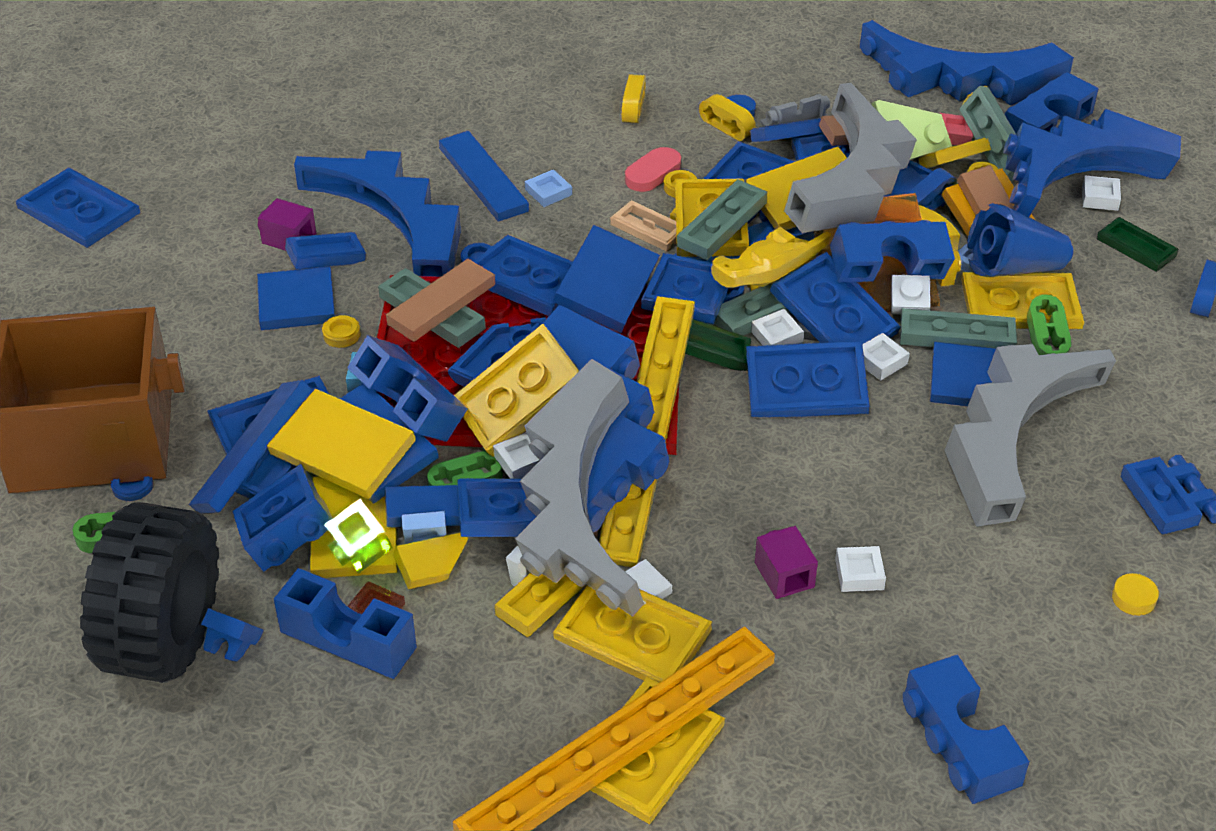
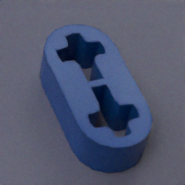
(931, 187)
(1206, 290)

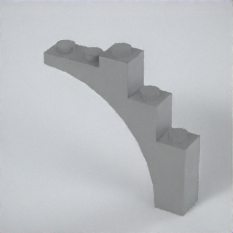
(859, 182)
(985, 448)
(556, 488)

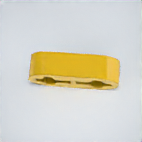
(633, 98)
(727, 116)

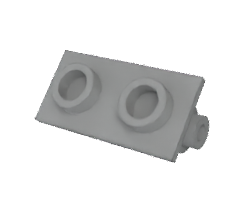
(809, 109)

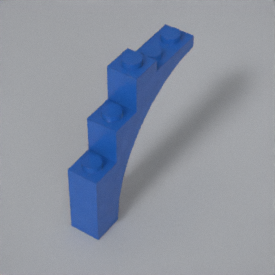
(923, 67)
(1077, 147)
(405, 201)
(629, 449)

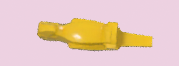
(767, 259)

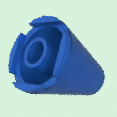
(1015, 244)

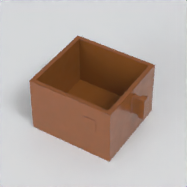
(85, 399)

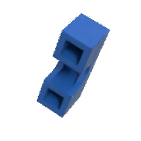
(1060, 97)
(919, 245)
(419, 397)
(315, 614)
(977, 760)

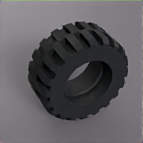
(149, 591)

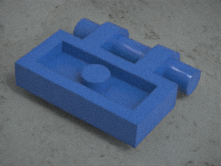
(1163, 495)

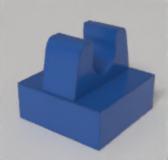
(229, 629)

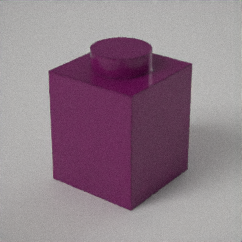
(285, 220)
(786, 562)

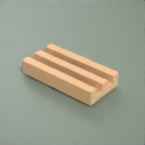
(645, 228)

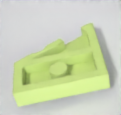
(923, 125)

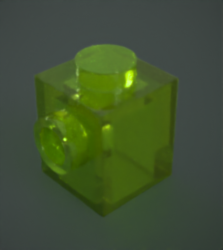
(357, 537)

